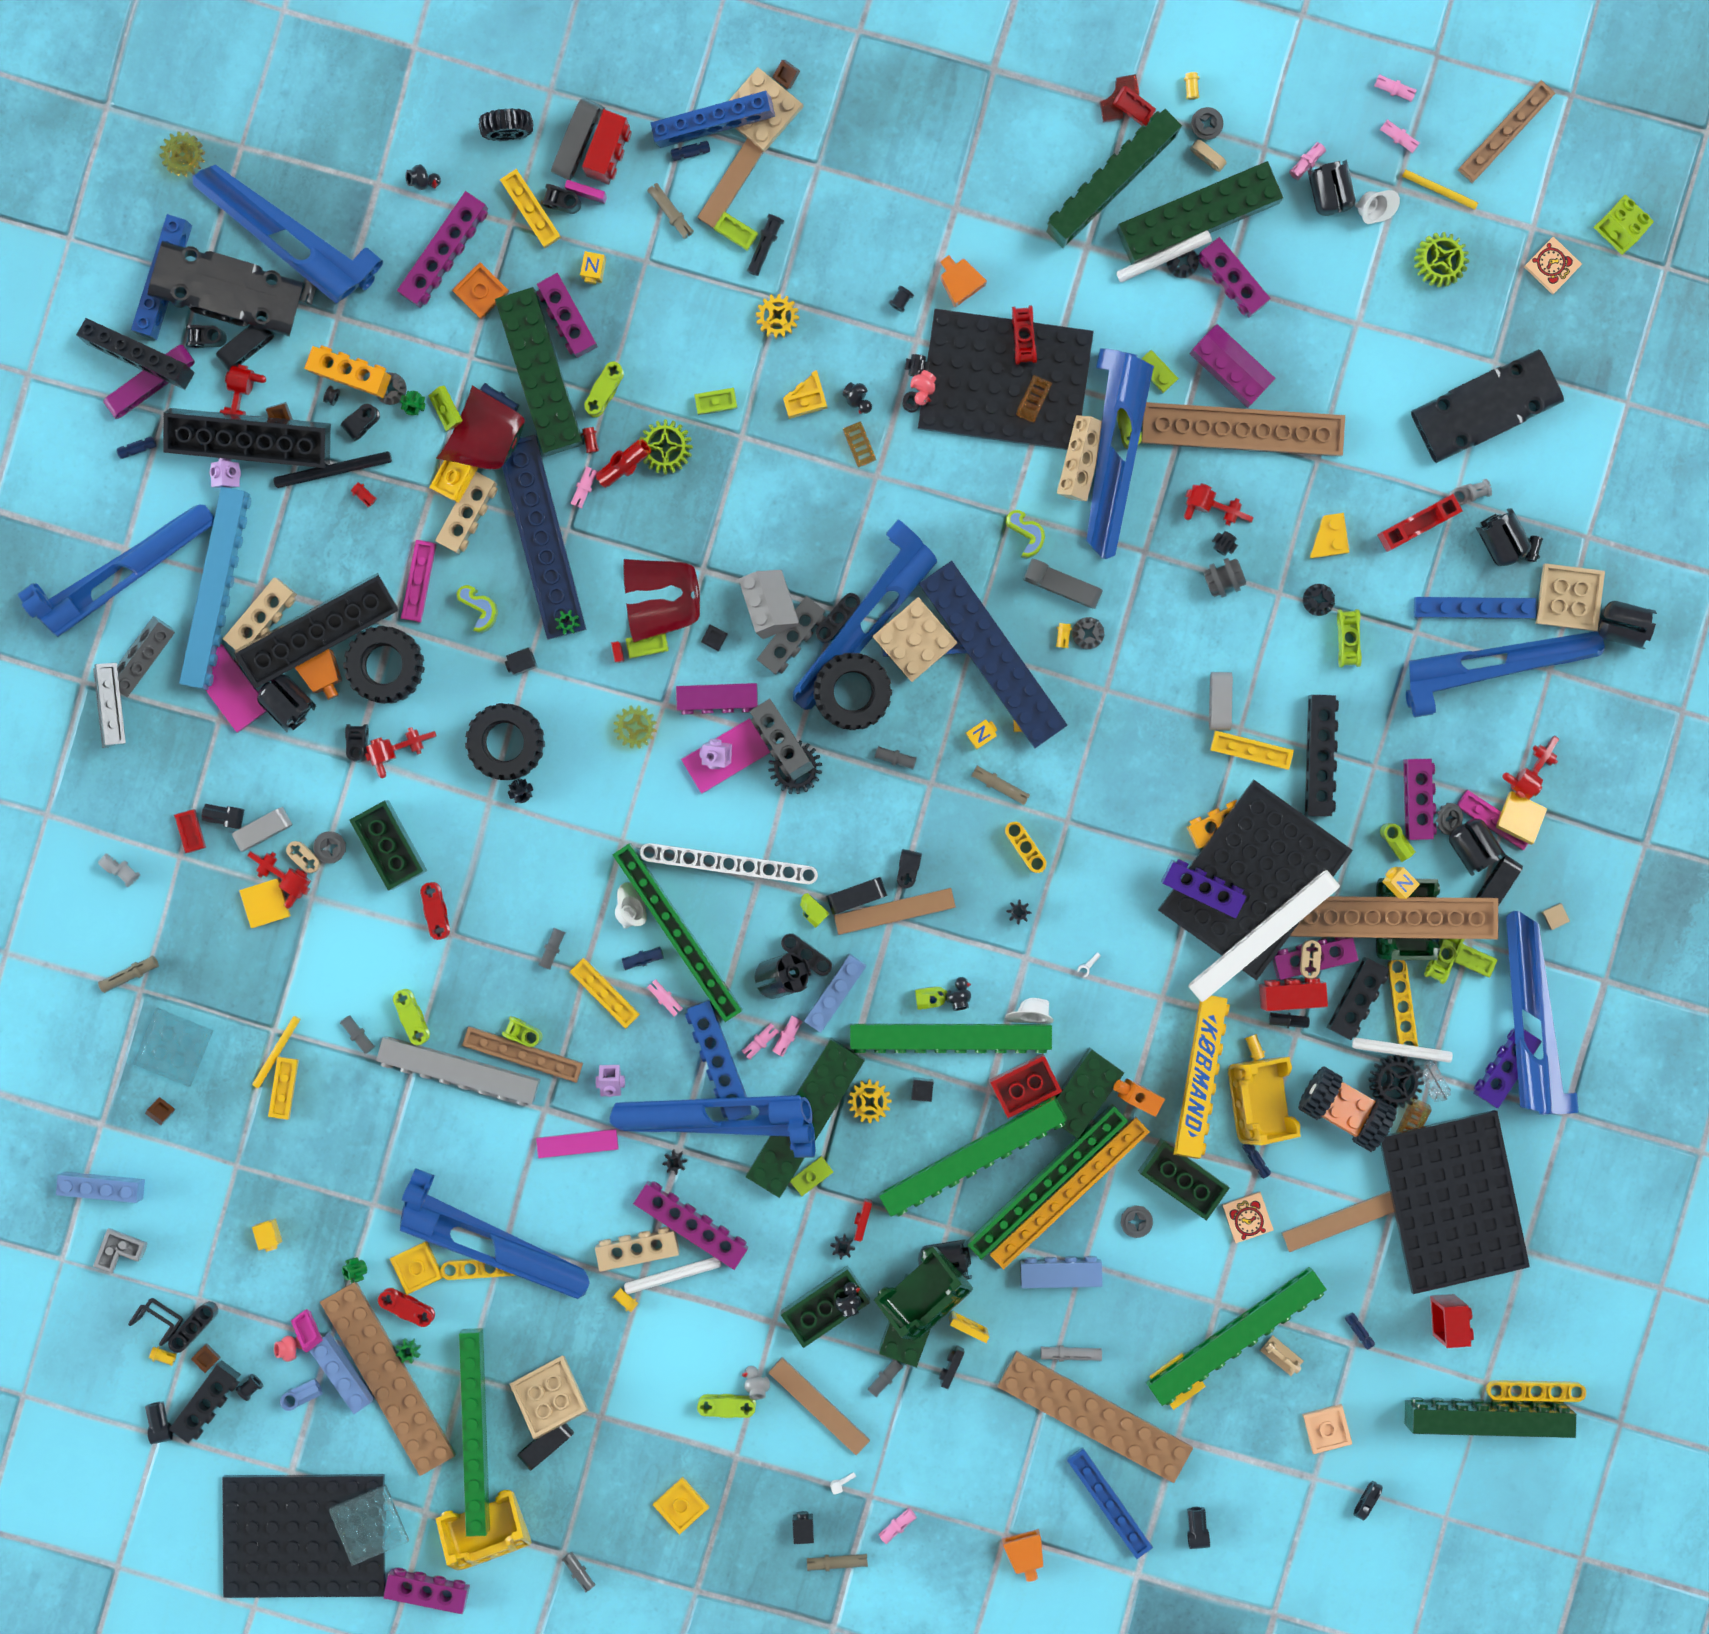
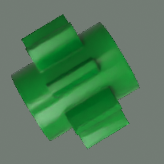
(412, 403)
(569, 627)
(354, 1270)
(402, 1352)

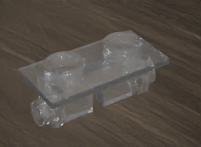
(1436, 1088)

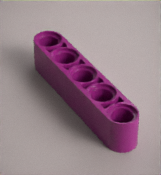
(142, 386)

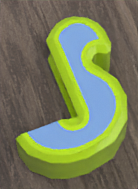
(1029, 529)
(484, 604)

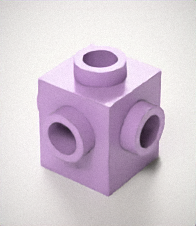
(225, 474)
(716, 754)
(610, 1080)

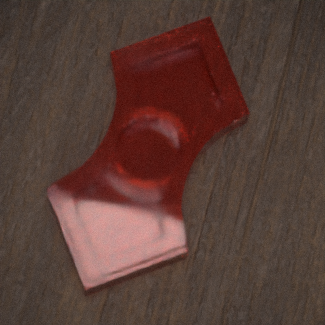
(1108, 109)

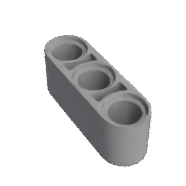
(1220, 701)
(262, 829)

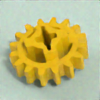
(783, 310)
(875, 1094)

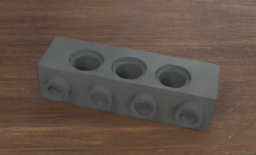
(142, 654)
(768, 658)
(799, 763)

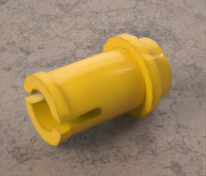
(1192, 85)
(1063, 635)
(1255, 1047)
(625, 1300)
(162, 1356)

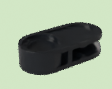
(1368, 1500)

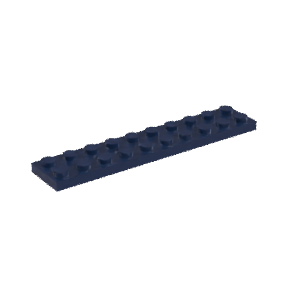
(541, 537)
(993, 654)

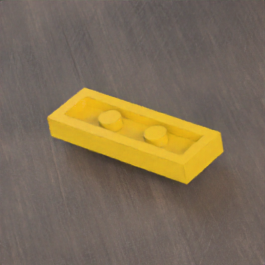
(283, 1088)

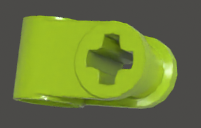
(521, 1032)

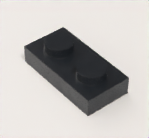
(954, 1358)

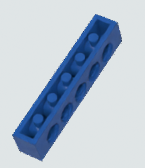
(712, 119)
(150, 309)
(706, 1010)

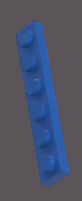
(1474, 607)
(1109, 1503)

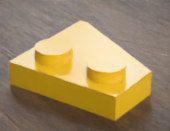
(806, 397)
(1331, 537)

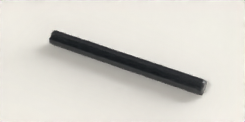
(332, 469)

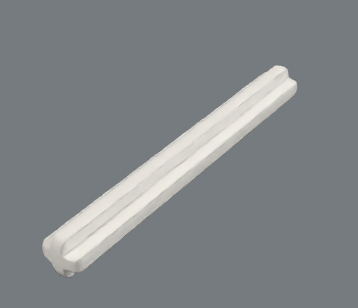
(1164, 256)
(1403, 1050)
(672, 1275)

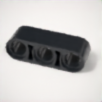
(243, 346)
(836, 627)
(1501, 879)
(856, 895)
(813, 961)
(185, 1331)
(543, 1446)

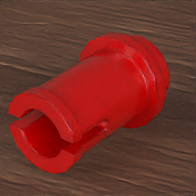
(590, 439)
(363, 494)

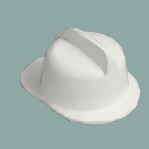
(1378, 206)
(630, 907)
(1031, 1011)

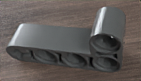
(576, 138)
(1062, 584)

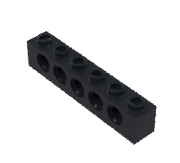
(135, 353)
(1313, 764)

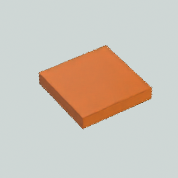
(480, 290)

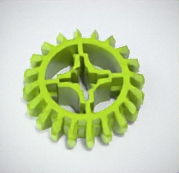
(1444, 266)
(665, 464)

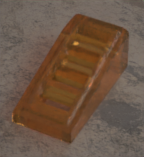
(1030, 411)
(858, 426)
(1411, 1110)

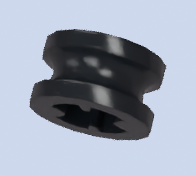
(331, 395)

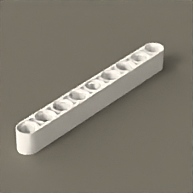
(719, 863)
(1264, 935)

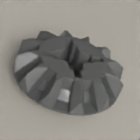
(1216, 123)
(394, 397)
(1087, 623)
(1451, 810)
(325, 855)
(1144, 1226)

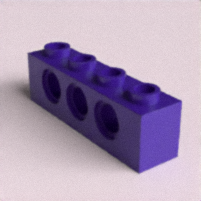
(1230, 906)
(1507, 1078)

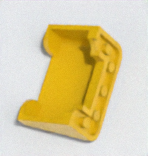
(1261, 1101)
(505, 1535)

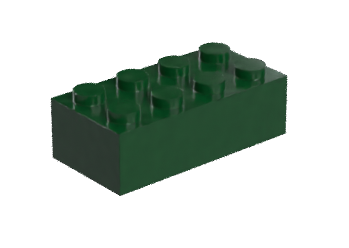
(388, 845)
(1087, 1090)
(1183, 1179)
(816, 1310)
(902, 1349)

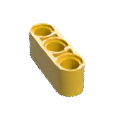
(1034, 851)

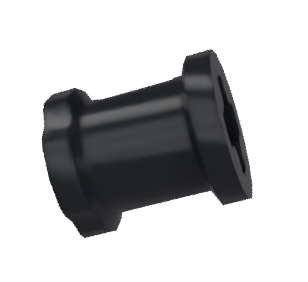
(901, 299)
(907, 407)
(249, 1387)

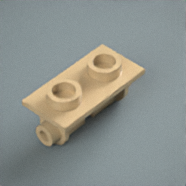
(1282, 1356)

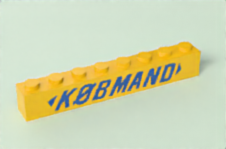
(1200, 1077)

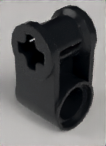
(556, 199)
(201, 336)
(358, 423)
(356, 738)
(908, 864)

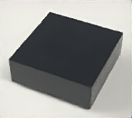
(714, 637)

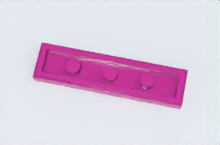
(418, 581)
(1480, 809)
(577, 1143)

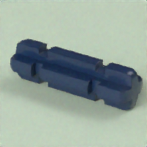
(690, 150)
(136, 447)
(1256, 1160)
(1359, 1330)

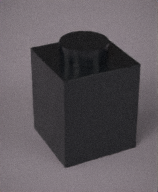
(520, 661)
(922, 1089)
(803, 1528)

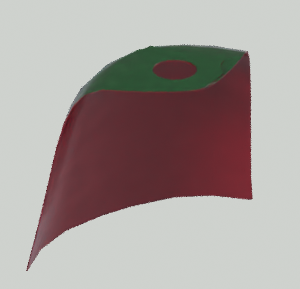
(486, 433)
(660, 615)

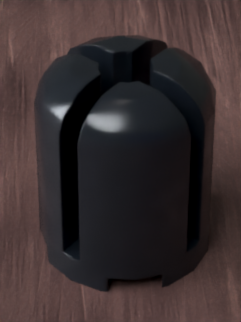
(1332, 188)
(1504, 538)
(1623, 633)
(285, 702)
(1475, 845)
(784, 981)
(955, 1253)

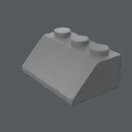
(768, 602)

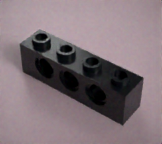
(1347, 1003)
(183, 1425)

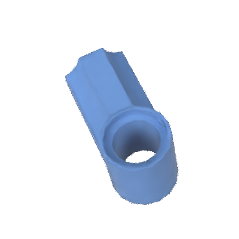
(301, 1394)

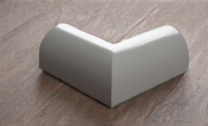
(118, 1244)

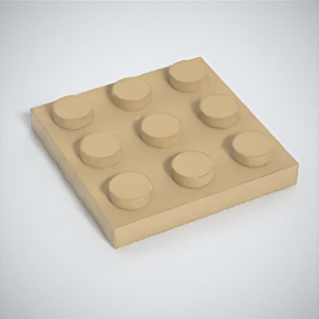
(785, 107)
(1570, 597)
(914, 639)
(549, 1397)

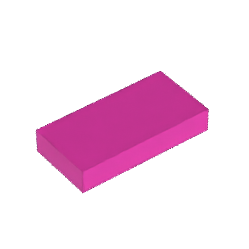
(586, 191)
(306, 1330)

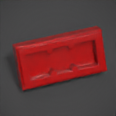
(1134, 106)
(190, 831)
(861, 1220)

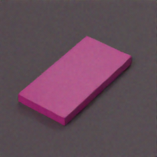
(233, 692)
(746, 749)

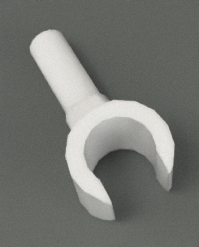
(1088, 965)
(836, 1485)

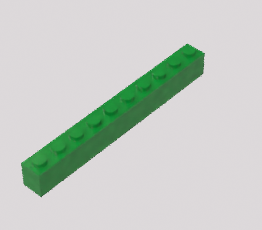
(677, 932)
(951, 1037)
(973, 1156)
(1046, 1182)
(1236, 1336)
(474, 1432)

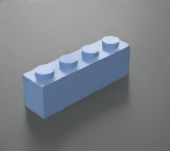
(835, 993)
(100, 1187)
(1060, 1273)
(342, 1373)

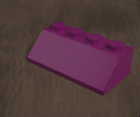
(1232, 365)

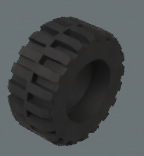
(357, 661)
(879, 685)
(480, 729)

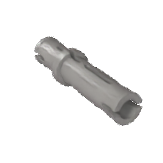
(1064, 1353)

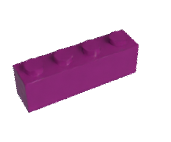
(716, 698)

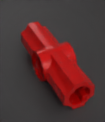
(623, 463)

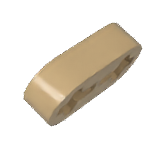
(1208, 155)
(307, 853)
(1305, 957)

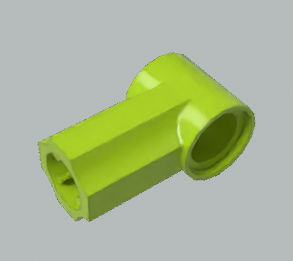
(1398, 842)

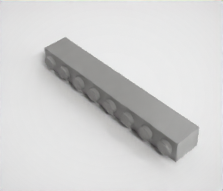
(458, 1070)

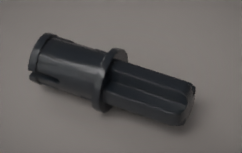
(1289, 1020)

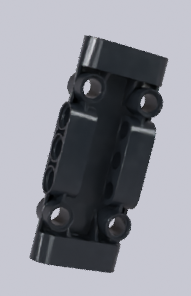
(225, 288)
(1487, 406)

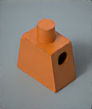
(960, 280)
(321, 673)
(1139, 1096)
(1025, 1553)

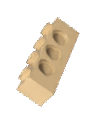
(1080, 459)
(459, 543)
(276, 588)
(608, 1261)

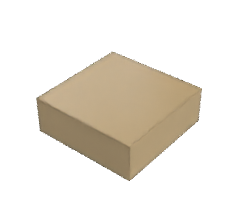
(1555, 916)

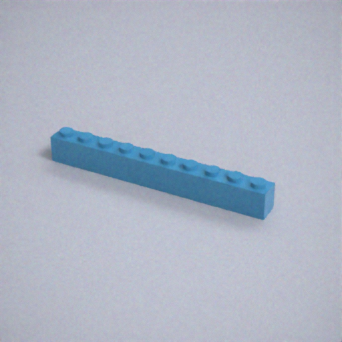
(214, 588)

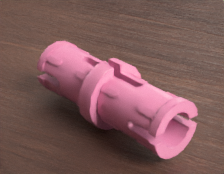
(1395, 88)
(1399, 136)
(1307, 161)
(584, 487)
(664, 997)
(787, 1036)
(760, 1041)
(897, 1525)

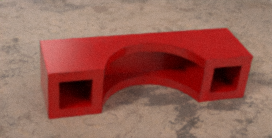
(1420, 522)

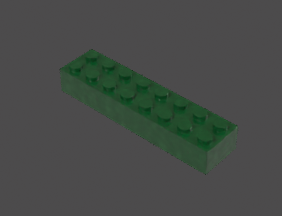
(1115, 176)
(1200, 212)
(539, 371)
(824, 1090)
(1489, 1418)

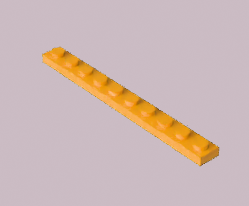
(1069, 1192)

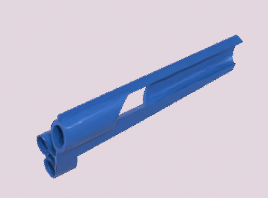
(324, 268)
(1126, 389)
(901, 576)
(76, 603)
(1447, 671)
(1537, 1078)
(776, 1117)
(433, 1221)

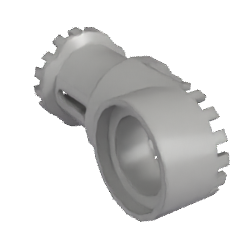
(1470, 493)
(121, 870)

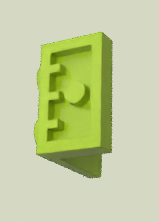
(1624, 224)

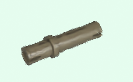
(676, 218)
(1000, 785)
(130, 973)
(837, 1562)

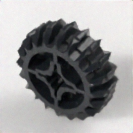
(505, 124)
(791, 784)
(1403, 1076)

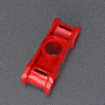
(1024, 348)
(435, 910)
(406, 1307)

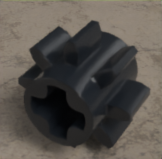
(916, 364)
(1224, 543)
(520, 790)
(1022, 916)
(675, 1168)
(841, 1252)

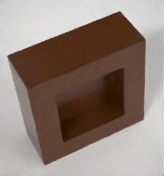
(786, 74)
(279, 411)
(160, 1111)
(205, 1358)

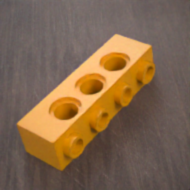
(318, 364)
(1197, 827)

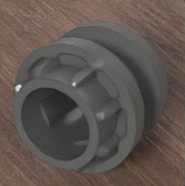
(1224, 577)

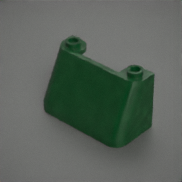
(1408, 947)
(923, 1295)

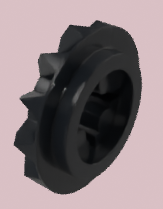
(1184, 271)
(1311, 604)

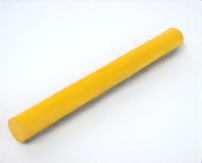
(1440, 189)
(276, 1051)

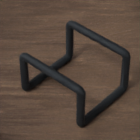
(143, 1308)

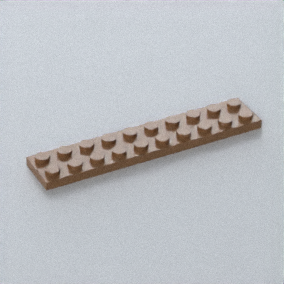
(1243, 429)
(1402, 918)
(388, 1378)
(1095, 1416)

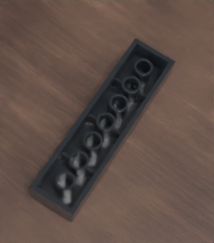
(246, 437)
(316, 630)

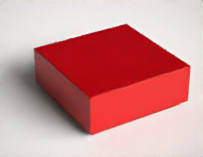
(617, 652)

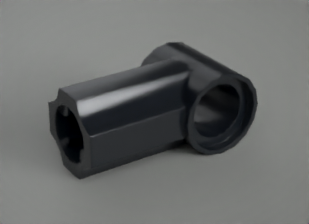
(228, 816)
(158, 1424)
(1198, 1533)

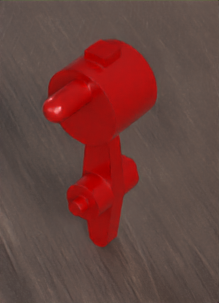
(240, 381)
(1202, 499)
(383, 751)
(1527, 781)
(292, 882)

